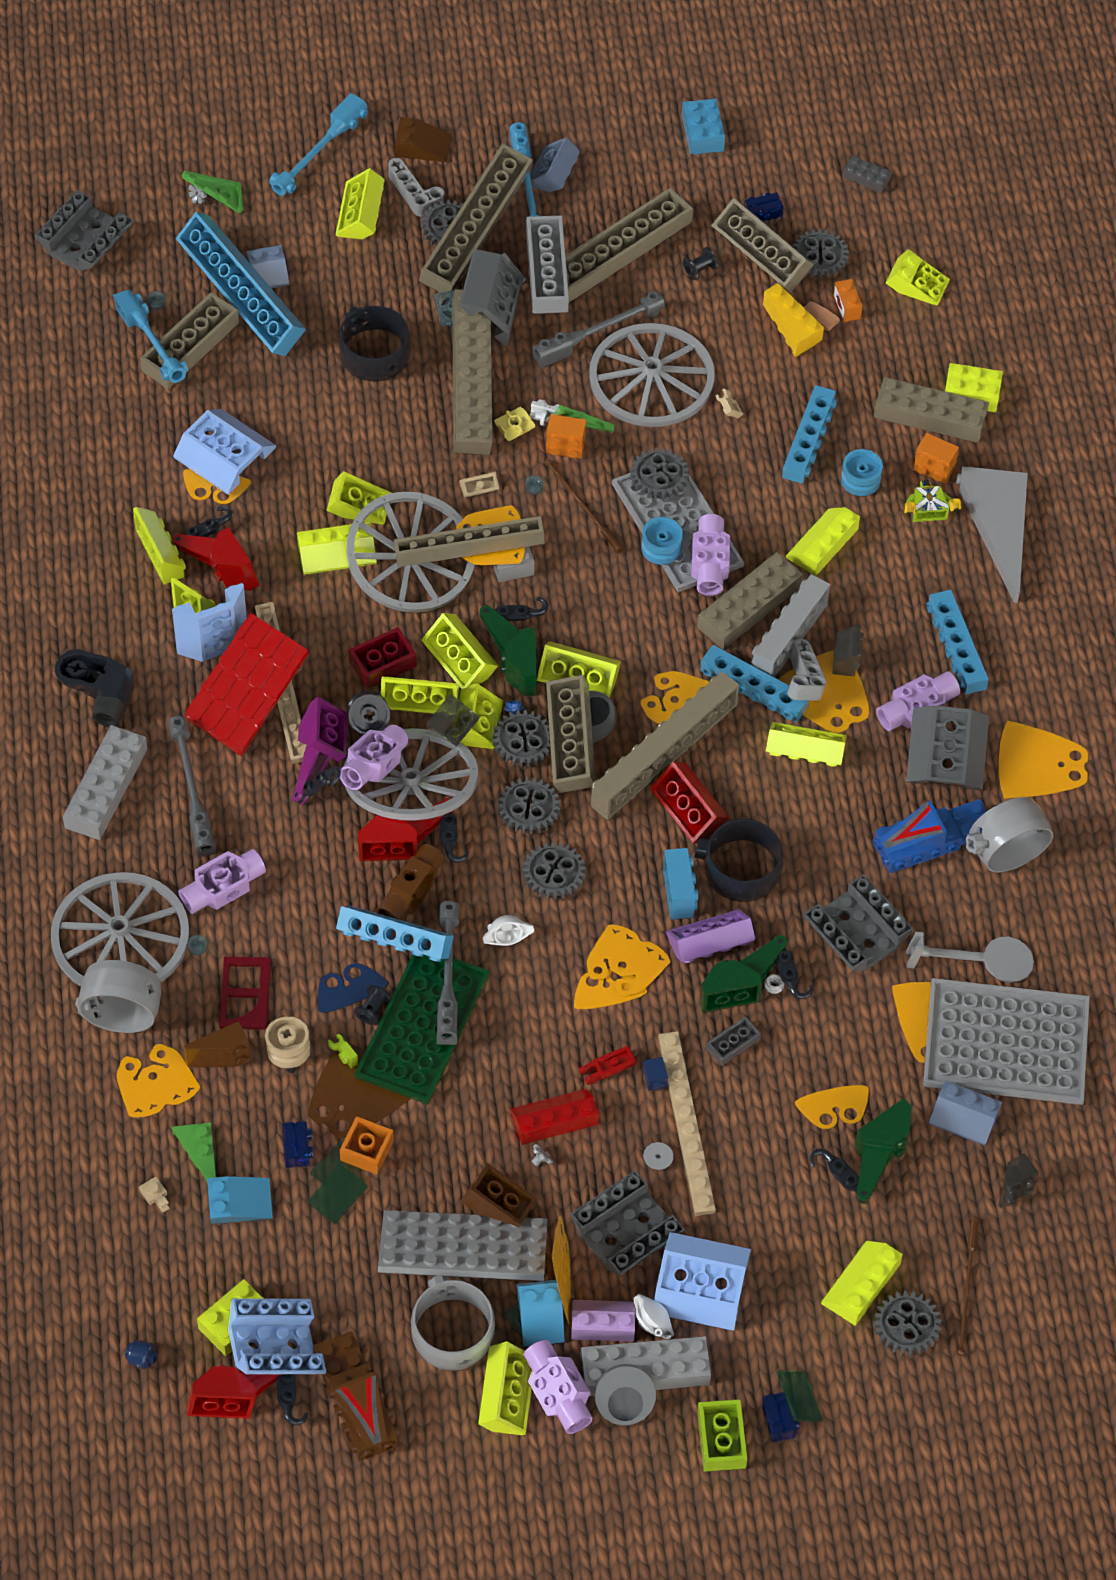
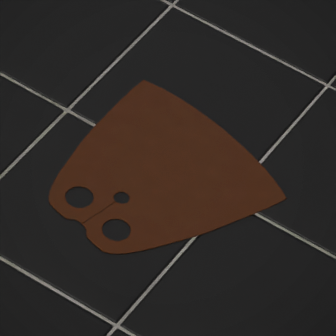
(361, 1099)

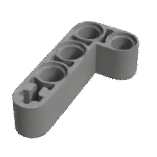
(411, 190)
(809, 681)

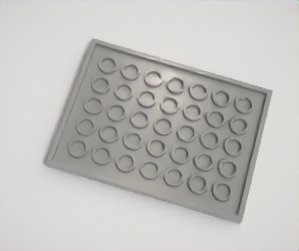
(1007, 1041)

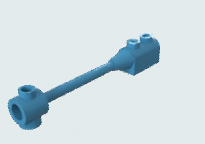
(342, 118)
(520, 142)
(135, 313)

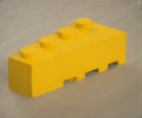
(793, 320)

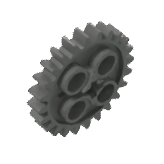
(439, 216)
(833, 252)
(659, 473)
(506, 740)
(511, 803)
(538, 863)
(895, 1335)

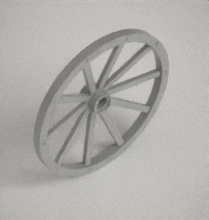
(651, 371)
(368, 587)
(413, 780)
(120, 921)

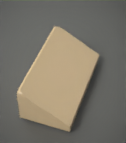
(479, 484)

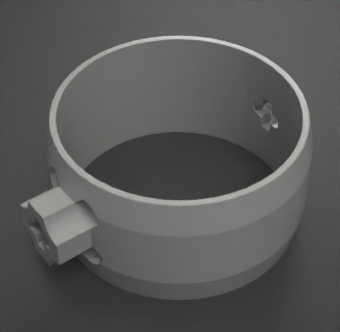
(1010, 834)
(123, 996)
(440, 1290)

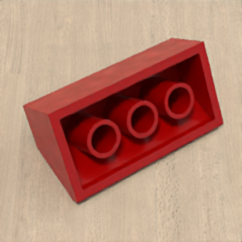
(688, 801)
(555, 1116)

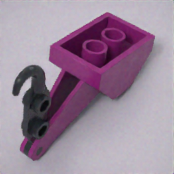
(325, 737)

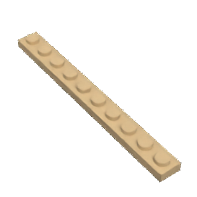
(287, 703)
(686, 1124)

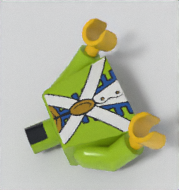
(930, 503)

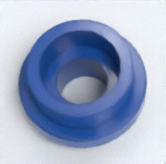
(513, 706)

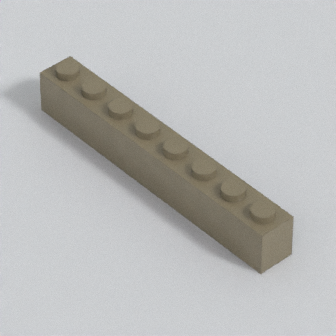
(469, 541)

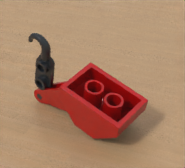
(220, 552)
(398, 839)
(232, 1393)

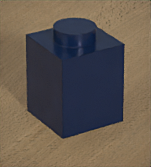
(655, 1074)

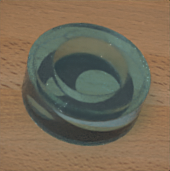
(156, 300)
(534, 484)
(197, 945)

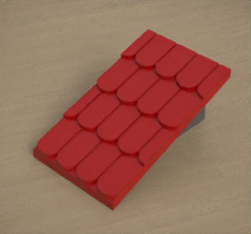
(246, 684)

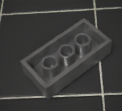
(867, 174)
(733, 1041)

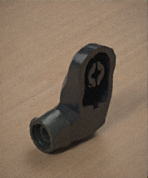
(99, 678)

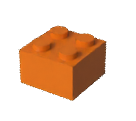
(566, 436)
(936, 458)
(366, 1145)

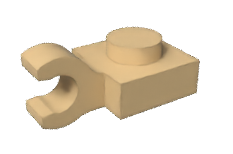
(729, 405)
(155, 1193)

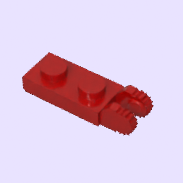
(608, 1065)

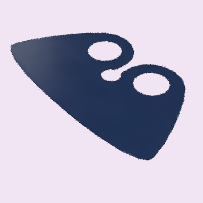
(341, 996)

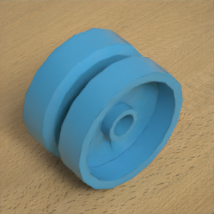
(861, 472)
(661, 540)

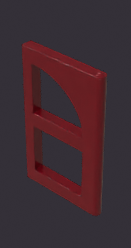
(258, 1017)

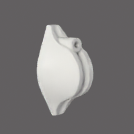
(507, 931)
(653, 1317)

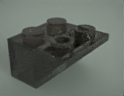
(848, 651)
(452, 720)
(1018, 1180)

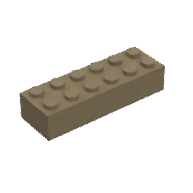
(762, 245)
(192, 336)
(931, 409)
(749, 600)
(571, 733)

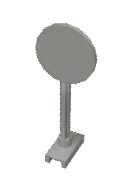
(1003, 957)

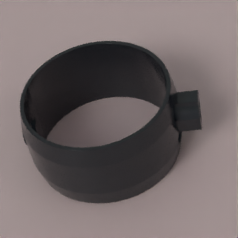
(382, 319)
(741, 830)

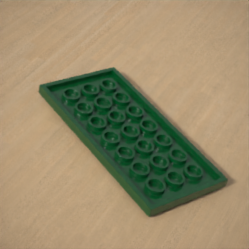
(404, 1045)

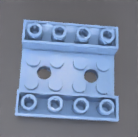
(212, 454)
(210, 630)
(696, 1296)
(270, 1327)

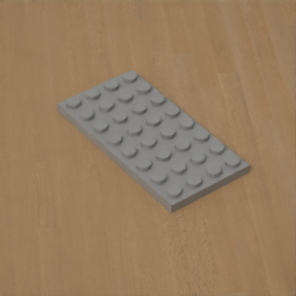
(685, 510)
(462, 1246)

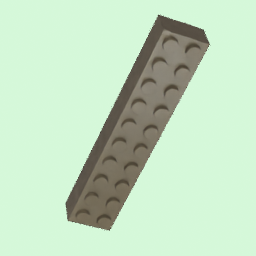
(475, 219)
(625, 241)
(471, 380)
(664, 745)

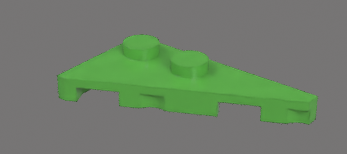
(223, 190)
(591, 422)
(198, 1143)

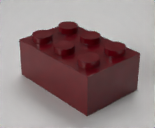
(382, 656)

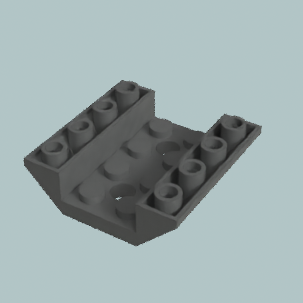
(73, 229)
(494, 289)
(934, 743)
(870, 920)
(616, 1216)

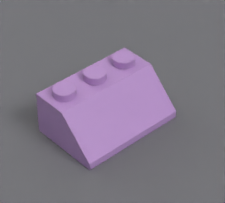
(603, 1320)

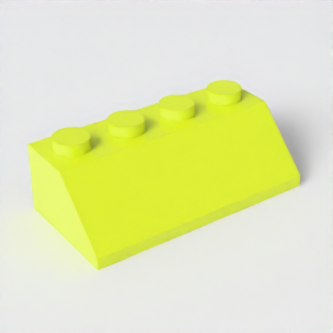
(360, 205)
(824, 539)
(158, 545)
(326, 548)
(459, 651)
(565, 662)
(416, 694)
(806, 743)
(862, 1280)
(506, 1390)

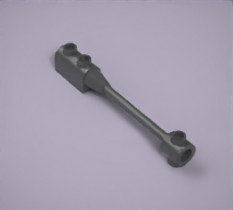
(562, 344)
(198, 818)
(447, 1005)

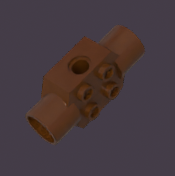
(412, 883)

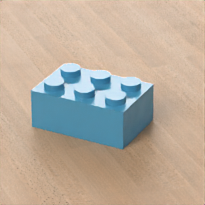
(703, 126)
(680, 883)

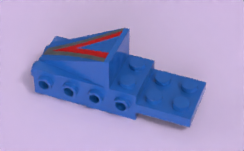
(926, 834)

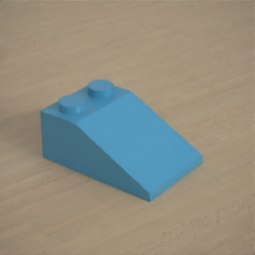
(239, 1199)
(540, 1312)

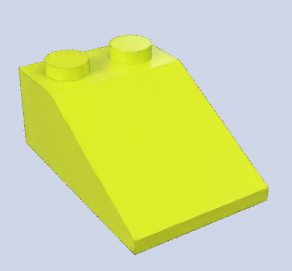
(352, 495)
(183, 594)

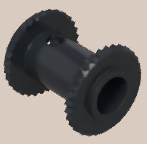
(700, 263)
(376, 998)

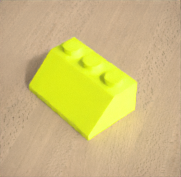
(489, 710)

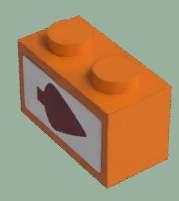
(847, 300)

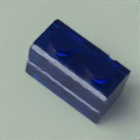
(766, 206)
(296, 1144)
(779, 1417)

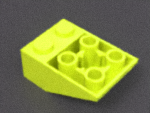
(917, 278)

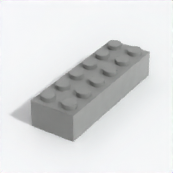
(547, 264)
(792, 624)
(105, 782)
(668, 1362)

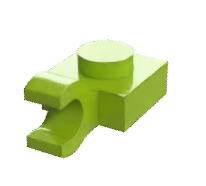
(346, 1054)

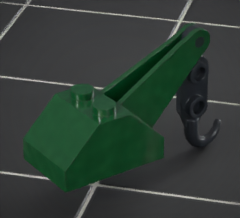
(516, 646)
(740, 983)
(877, 1145)

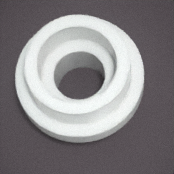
(776, 980)

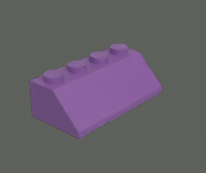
(711, 936)

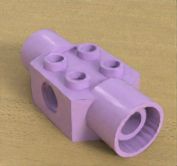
(710, 555)
(917, 693)
(373, 756)
(222, 880)
(558, 1386)

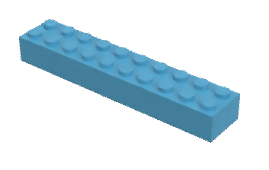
(240, 284)

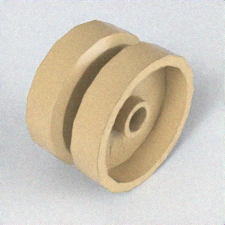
(287, 1042)

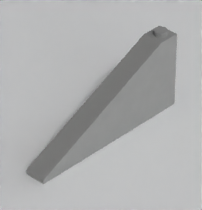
(998, 510)

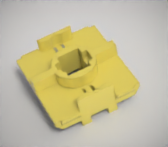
(507, 423)

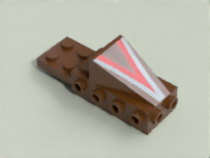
(357, 1397)

